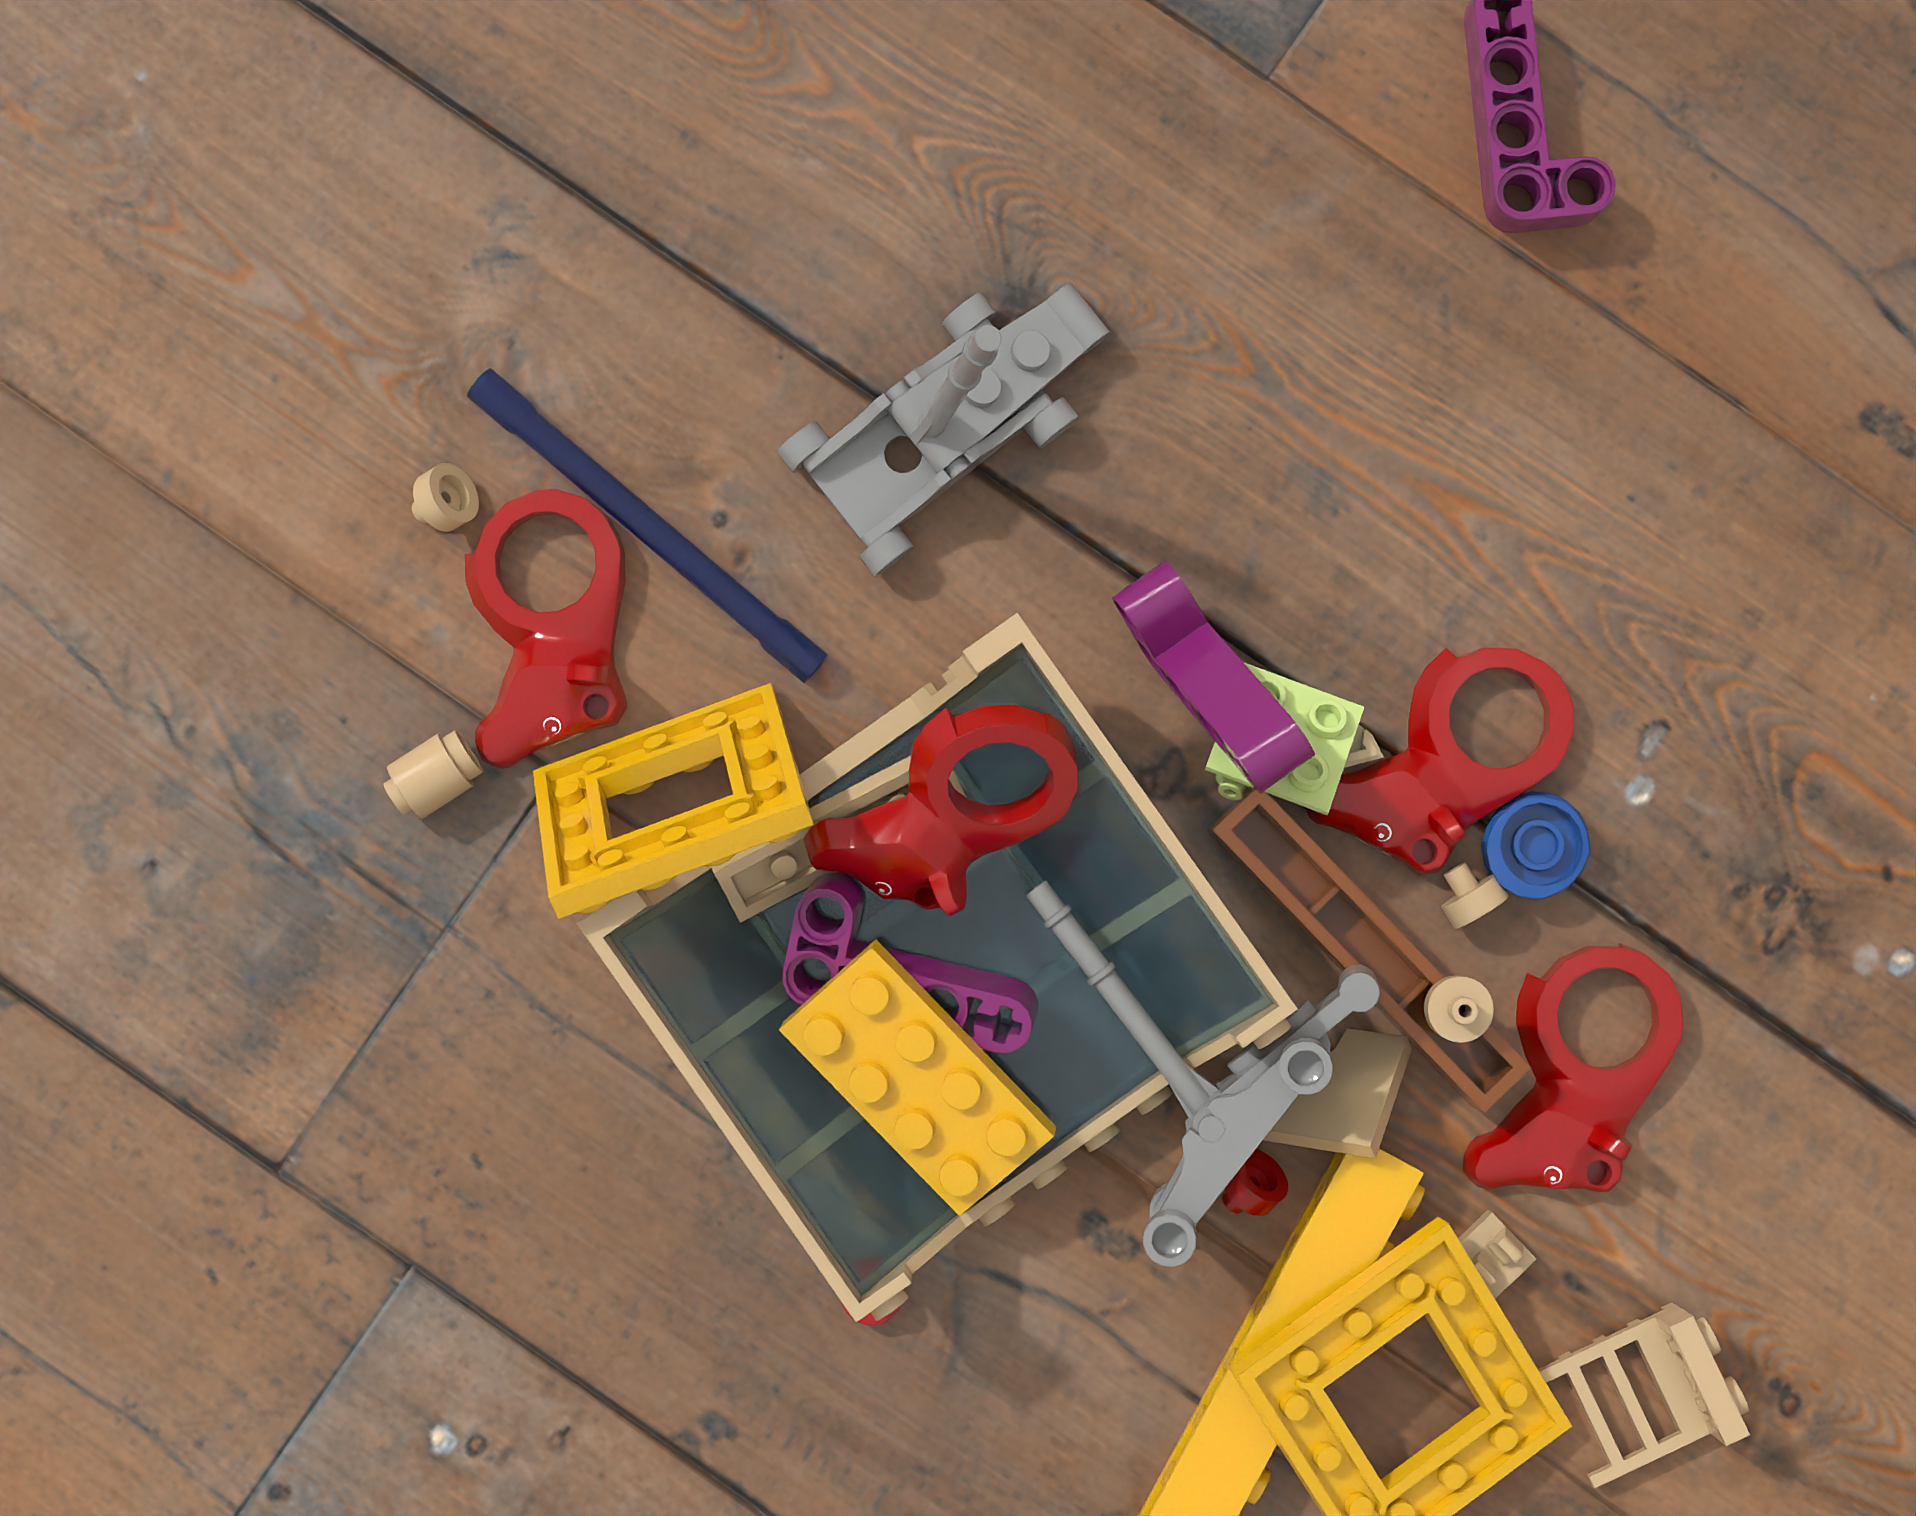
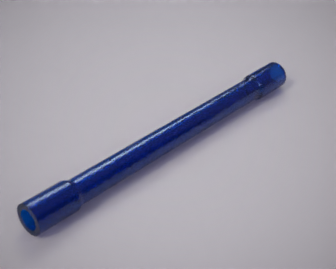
(521, 418)

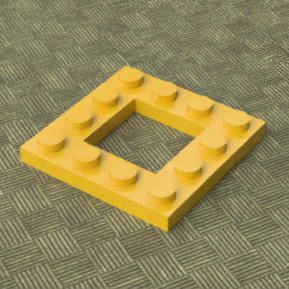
(767, 802)
(1416, 1279)

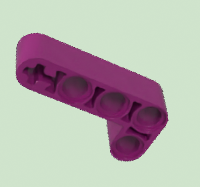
(1523, 107)
(1211, 678)
(837, 946)

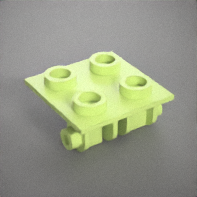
(1328, 726)

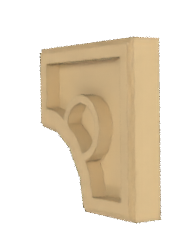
(1355, 1104)

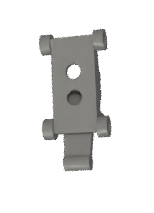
(953, 411)
(1224, 1117)

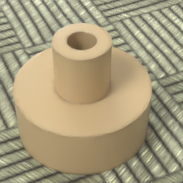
(445, 497)
(1471, 896)
(1443, 1005)

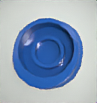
(1536, 845)

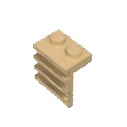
(1685, 1374)

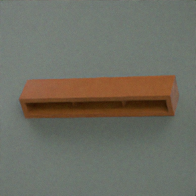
(1356, 933)

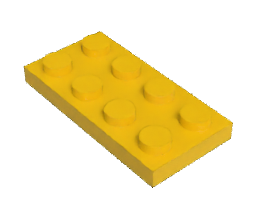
(918, 1078)

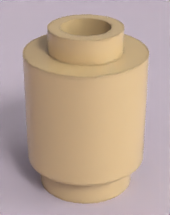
(432, 774)

